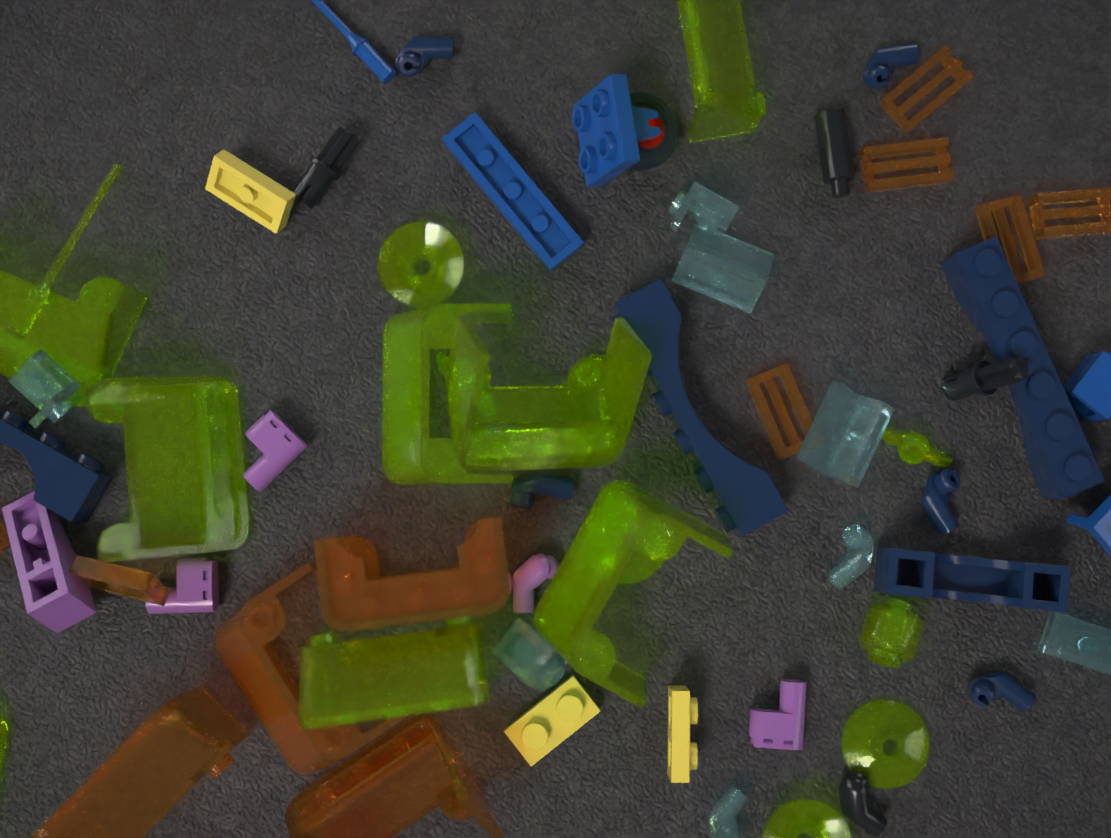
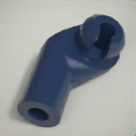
(936, 498)

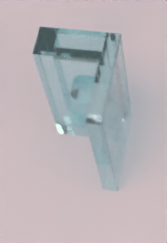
(723, 268)
(844, 434)
(1077, 642)

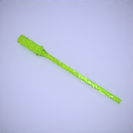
(38, 296)

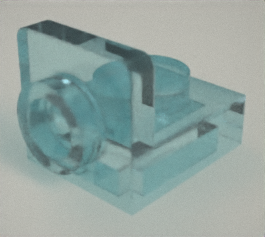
(710, 208)
(46, 387)
(530, 656)

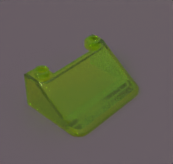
(719, 70)
(78, 336)
(179, 465)

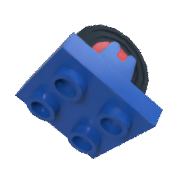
(621, 131)

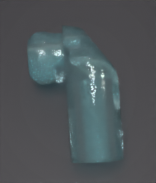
(857, 559)
(722, 816)

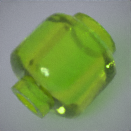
(891, 633)

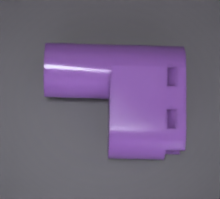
(279, 448)
(195, 590)
(783, 726)

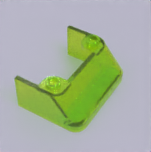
(544, 424)
(407, 449)
(615, 528)
(395, 674)

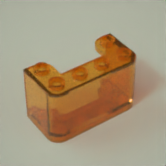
(360, 599)

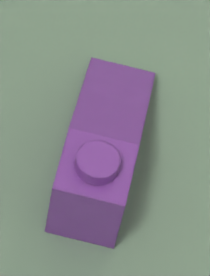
(43, 565)

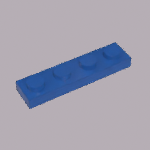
(512, 192)

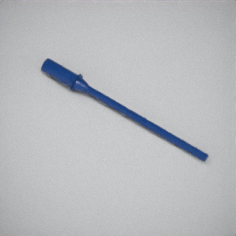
(360, 46)

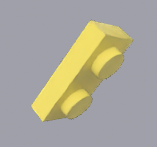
(250, 191)
(552, 720)
(681, 752)

